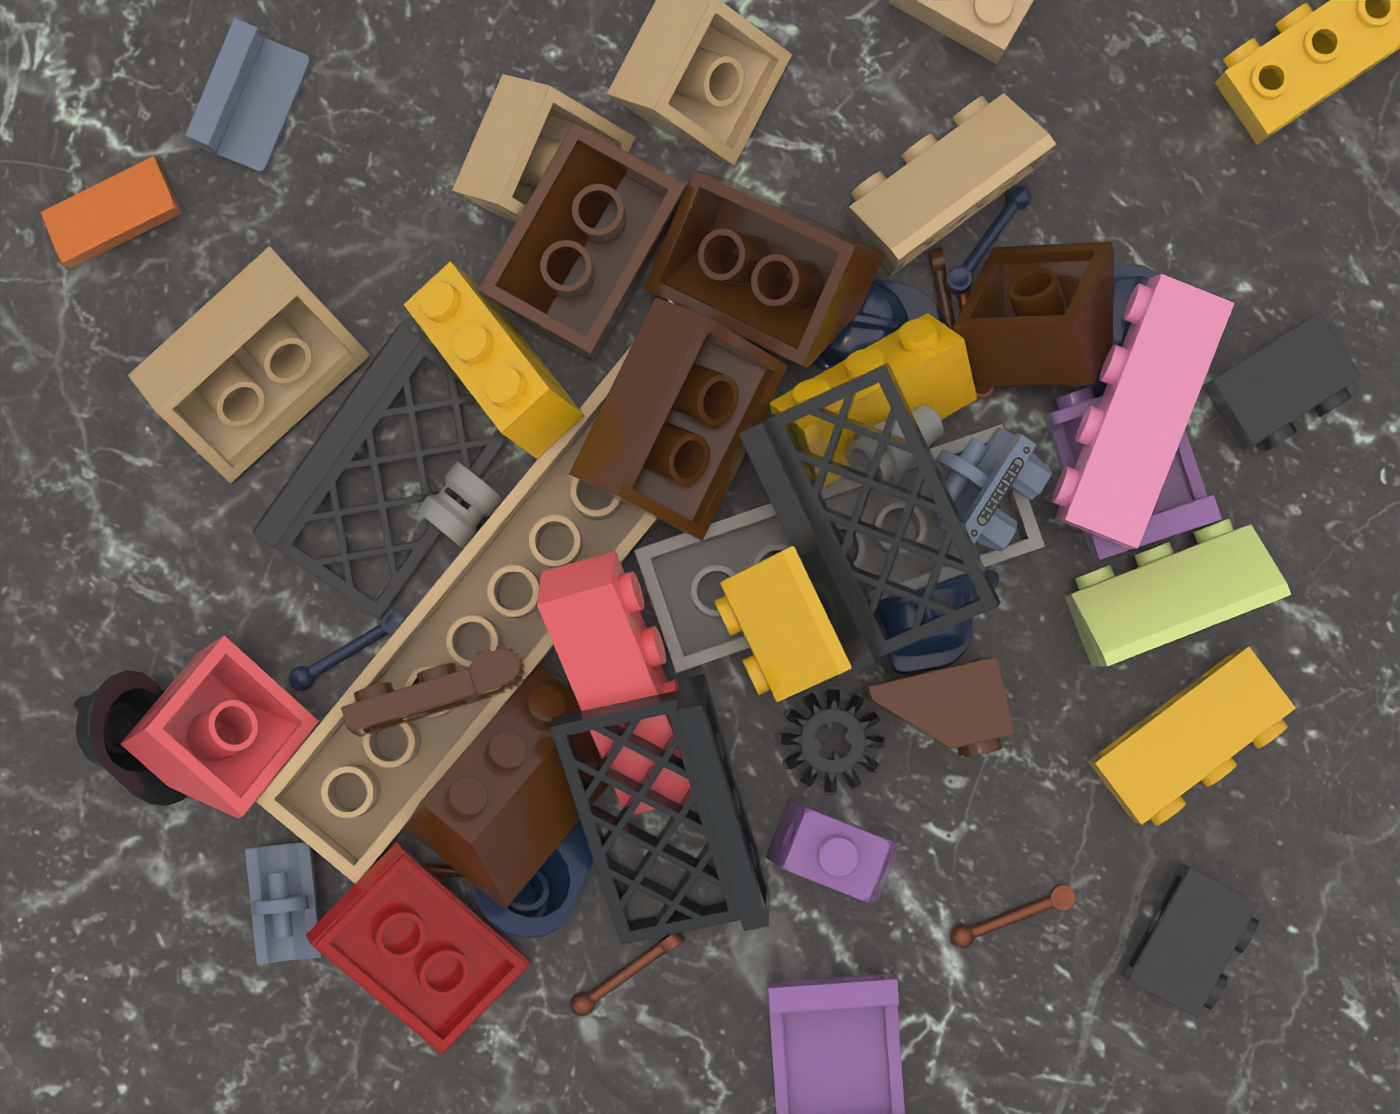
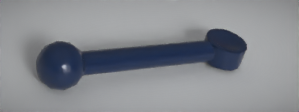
(960, 277)
(302, 677)

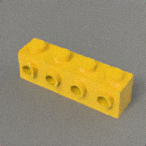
(1307, 61)

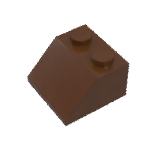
(1040, 315)
(951, 705)

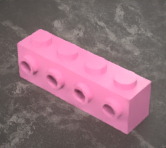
(1142, 410)

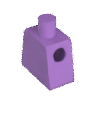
(832, 851)

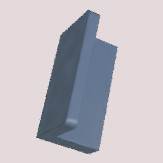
(248, 97)

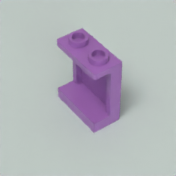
(1182, 499)
(836, 1045)

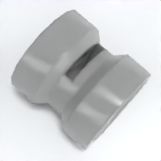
(449, 515)

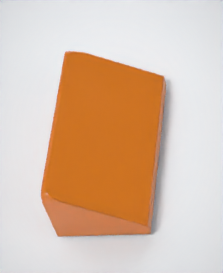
(110, 213)

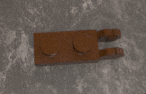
(438, 691)

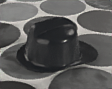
(105, 722)

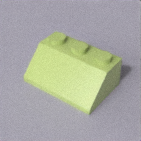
(1174, 593)

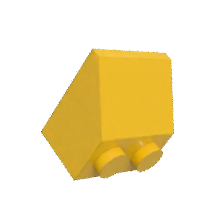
(782, 626)

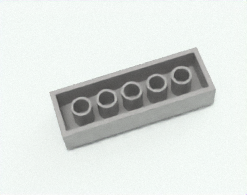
(687, 572)

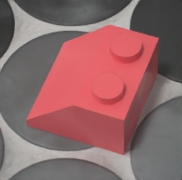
(220, 730)

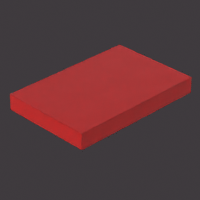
(418, 948)

